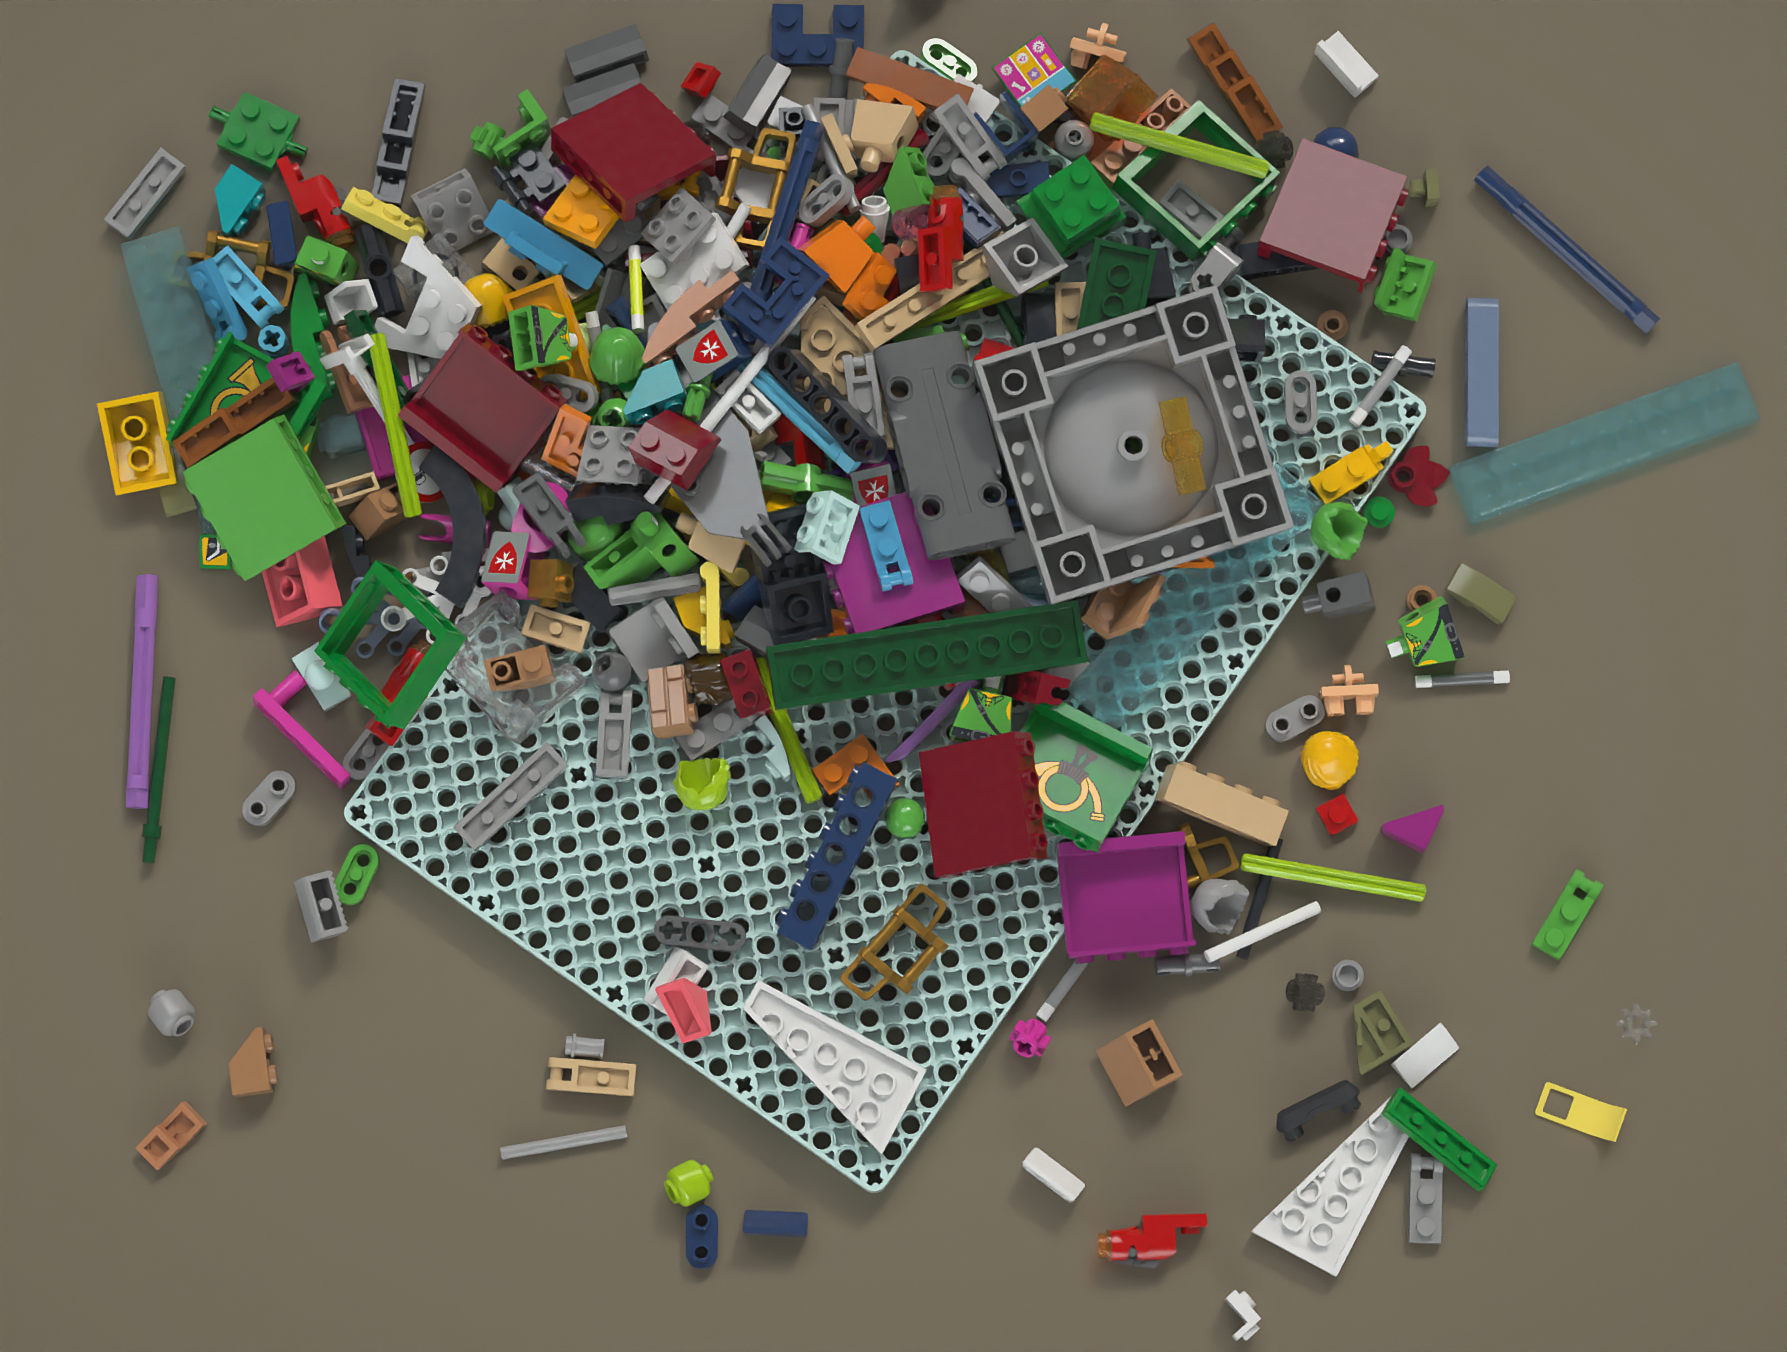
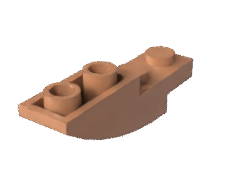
(1123, 152)
(680, 321)

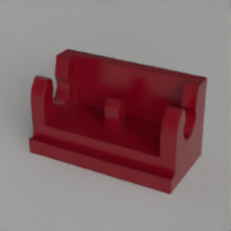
(1033, 687)

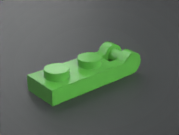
(1566, 915)

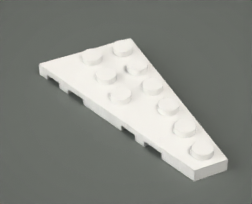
(852, 1071)
(1333, 1202)

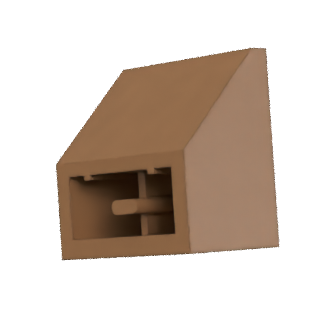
(1139, 1063)

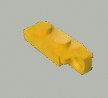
(1349, 472)

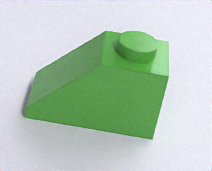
(622, 563)

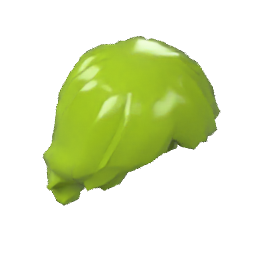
(702, 783)

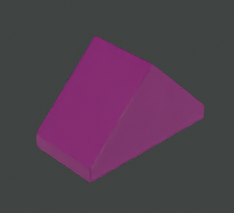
(1414, 829)

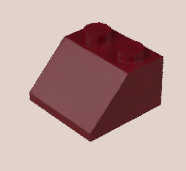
(673, 448)

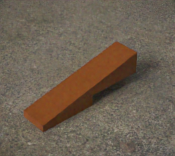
(919, 84)
(234, 422)

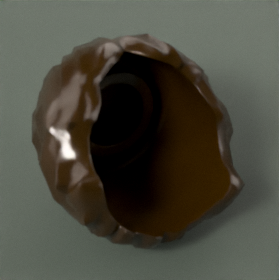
(708, 678)

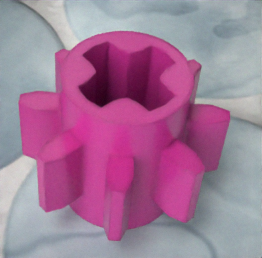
(1030, 1038)

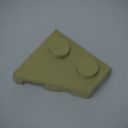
(1377, 1032)

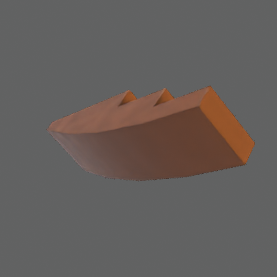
(1234, 82)

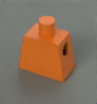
(841, 251)

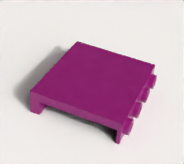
(859, 590)
(1125, 897)

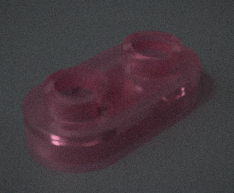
(909, 220)

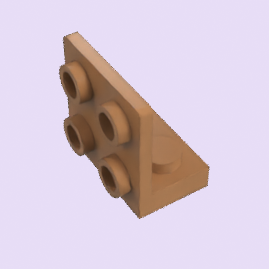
(1121, 607)

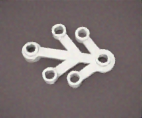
(445, 606)

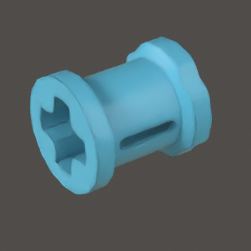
(283, 343)

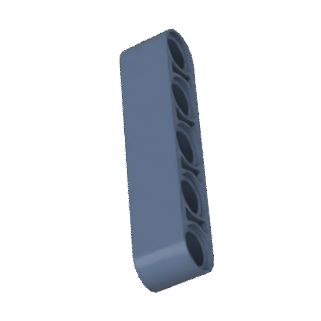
(1482, 372)

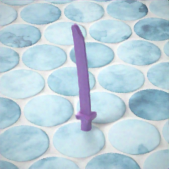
(932, 721)

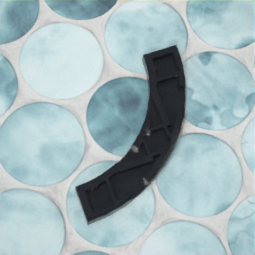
(468, 525)

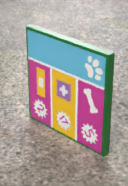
(1032, 69)

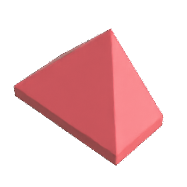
(686, 1008)

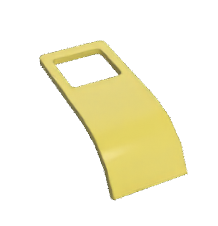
(1586, 1114)

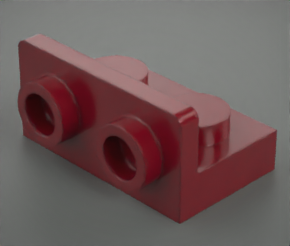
(747, 684)

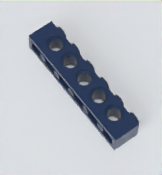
(824, 902)

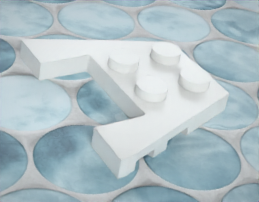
(439, 312)

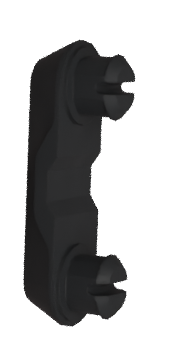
(1340, 1094)

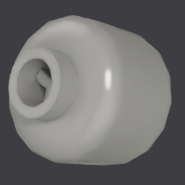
(1073, 131)
(171, 1012)

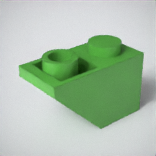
(908, 180)

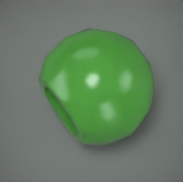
(612, 413)
(904, 818)

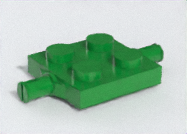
(258, 131)

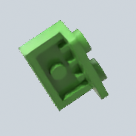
(1404, 285)

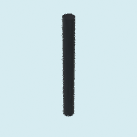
(1259, 900)

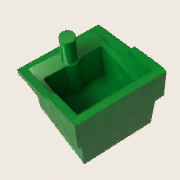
(1073, 207)

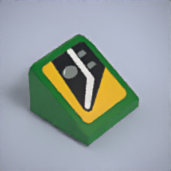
(212, 554)

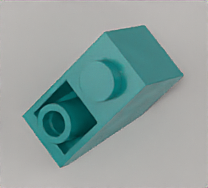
(236, 199)
(655, 392)

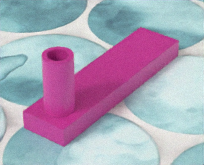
(271, 707)

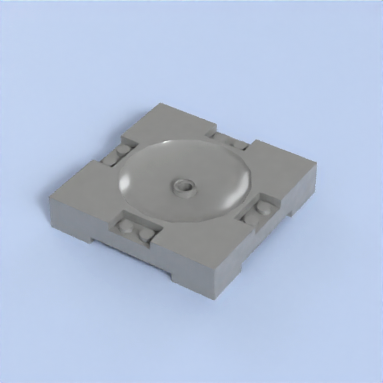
(1062, 433)

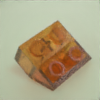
(1111, 91)

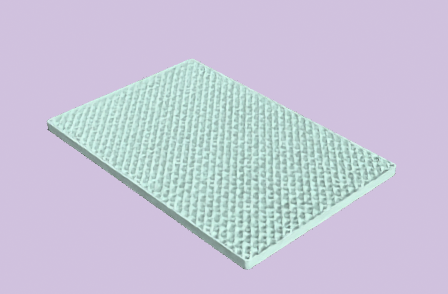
(820, 736)

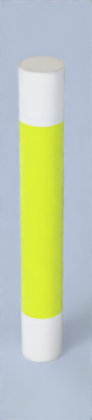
(636, 292)

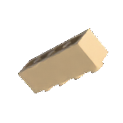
(1221, 804)

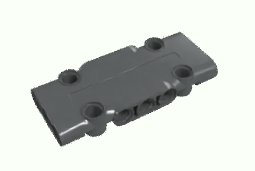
(944, 445)

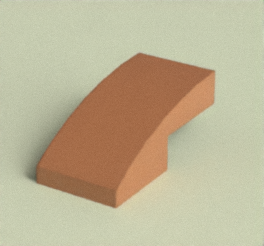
(171, 1135)

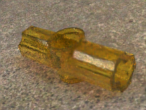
(1182, 446)

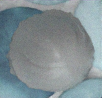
(1219, 904)

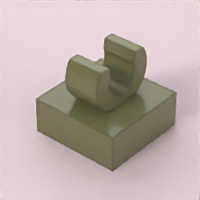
(1427, 187)

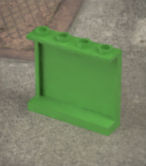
(263, 497)

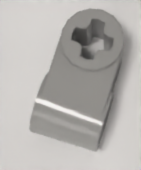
(1217, 268)

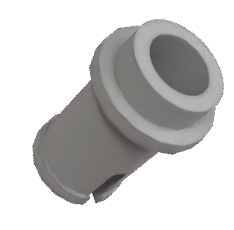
(584, 1047)

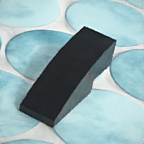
(612, 501)

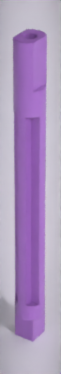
(142, 687)

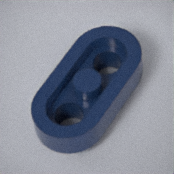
(701, 1237)

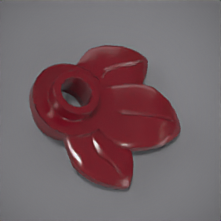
(1422, 475)

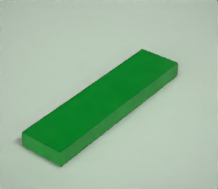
(1439, 1139)

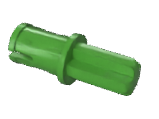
(696, 398)

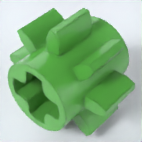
(485, 139)

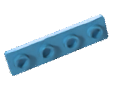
(542, 245)

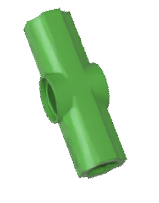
(802, 481)

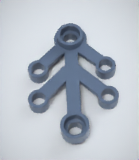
(379, 631)

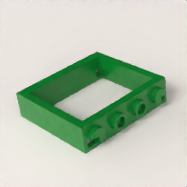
(1222, 136)
(353, 618)

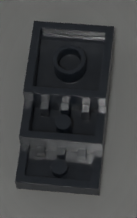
(793, 586)

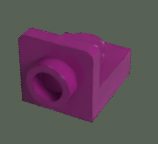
(290, 372)

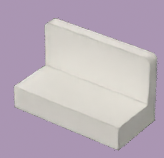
(1346, 64)

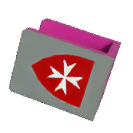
(872, 482)
(509, 564)

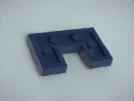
(797, 49)
(771, 318)

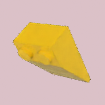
(137, 442)

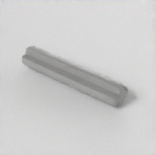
(654, 589)

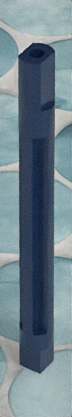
(787, 209)
(1567, 249)

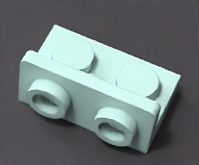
(827, 526)

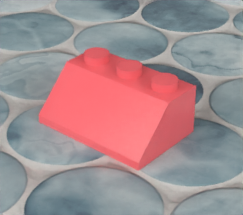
(302, 585)

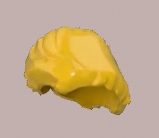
(488, 291)
(1329, 759)

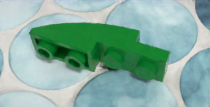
(306, 327)

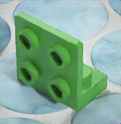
(535, 130)

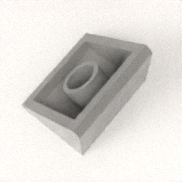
(1022, 259)

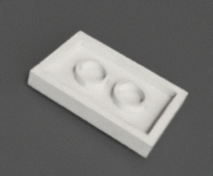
(706, 261)

